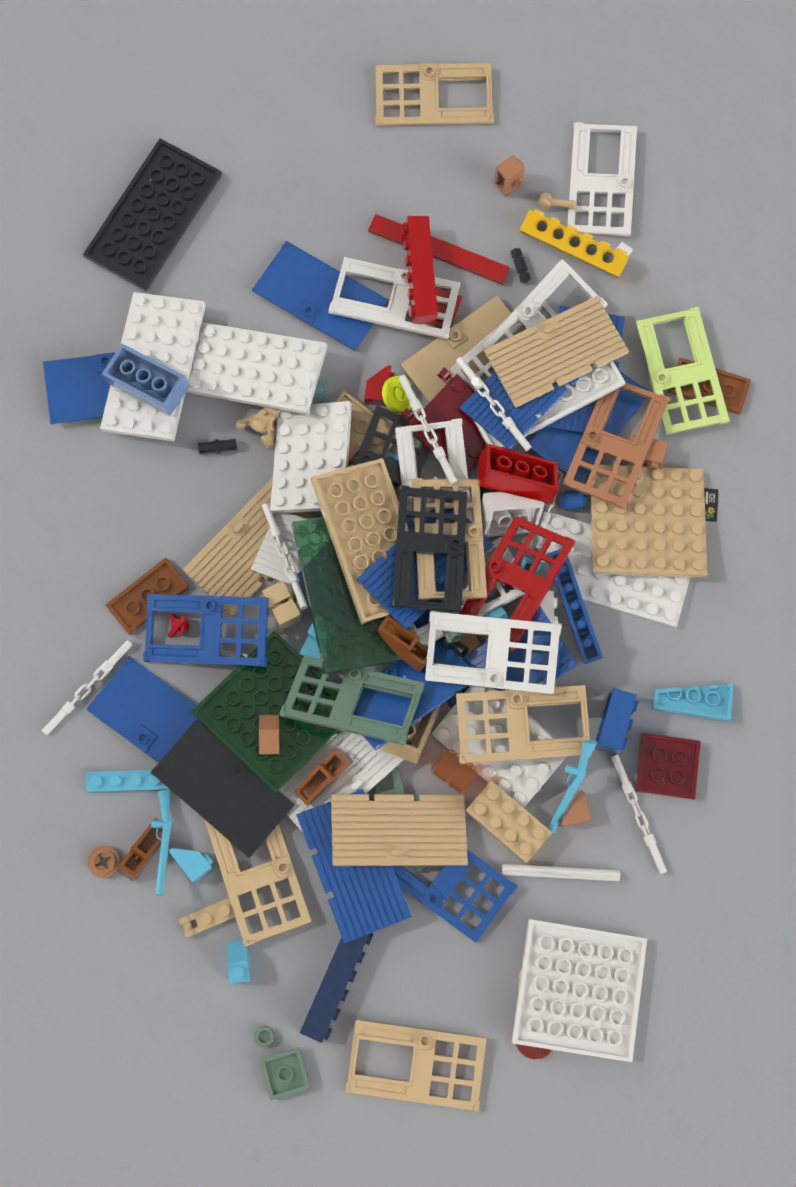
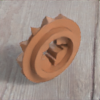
(94, 860)

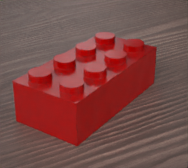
(518, 473)

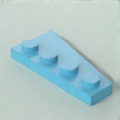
(704, 702)

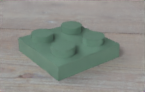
(285, 1073)

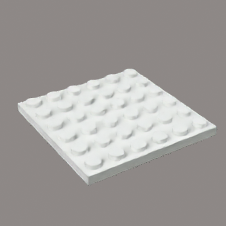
(579, 990)

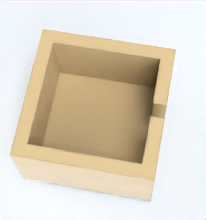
(282, 605)

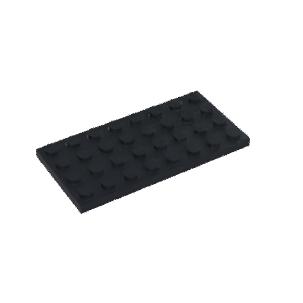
(152, 214)

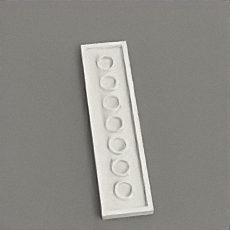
(586, 390)

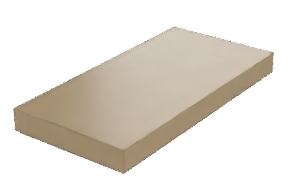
(360, 421)

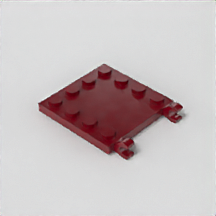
(444, 408)

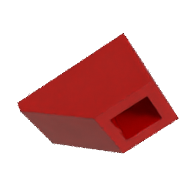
(374, 386)

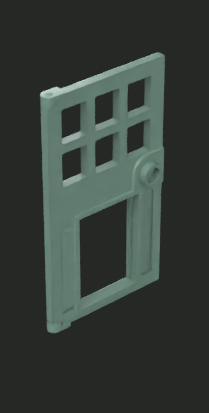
(347, 700)

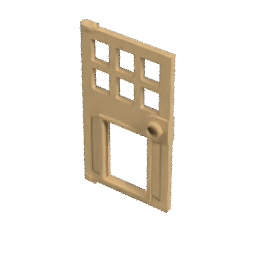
(429, 94)
(473, 541)
(517, 724)
(258, 877)
(418, 1086)

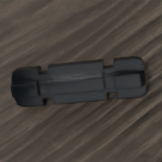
(520, 265)

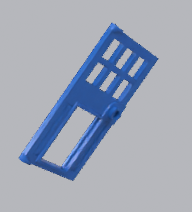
(210, 630)
(443, 886)

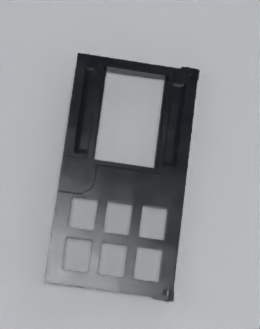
(393, 467)
(429, 543)

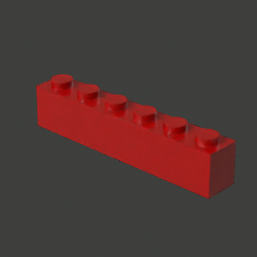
(420, 270)

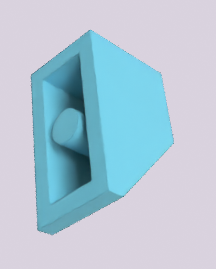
(192, 863)
(238, 962)

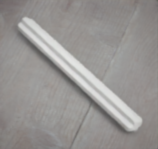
(561, 872)

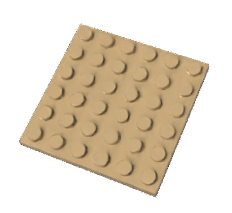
(658, 530)

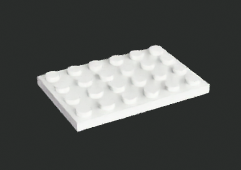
(307, 448)
(516, 777)

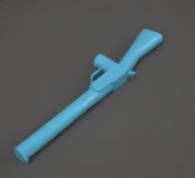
(579, 774)
(165, 825)

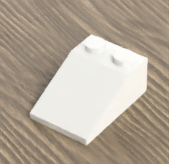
(500, 509)

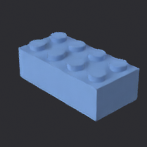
(145, 379)

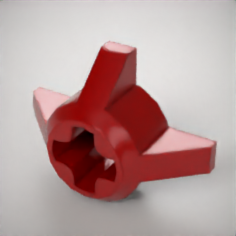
(179, 625)

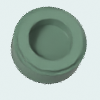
(264, 1036)

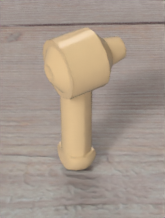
(546, 201)

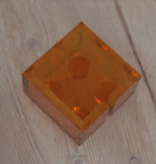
(457, 774)

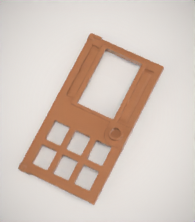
(615, 446)

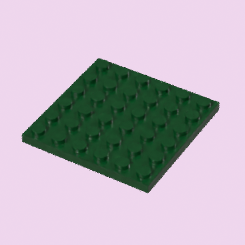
(250, 691)

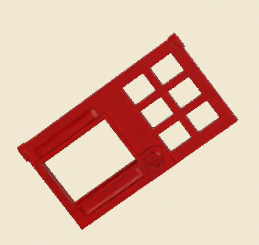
(521, 579)

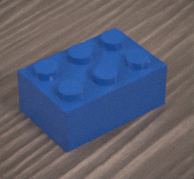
(616, 721)

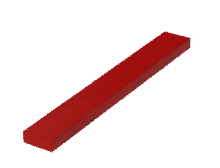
(444, 251)

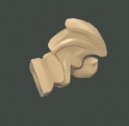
(263, 423)

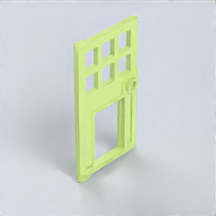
(683, 375)

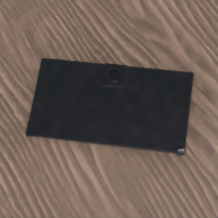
(221, 789)

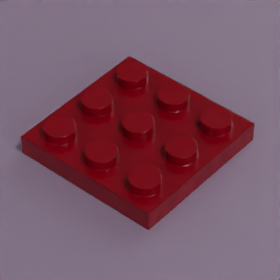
(668, 766)

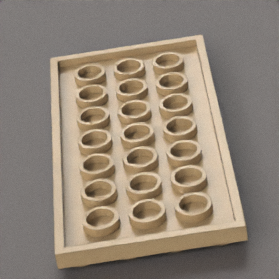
(362, 523)

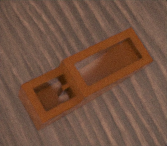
(404, 643)
(323, 776)
(140, 853)

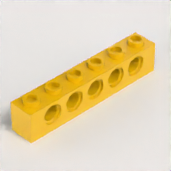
(536, 217)

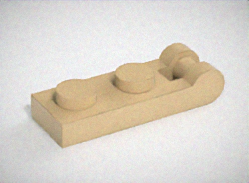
(207, 917)

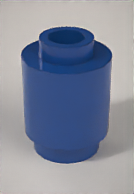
(573, 500)

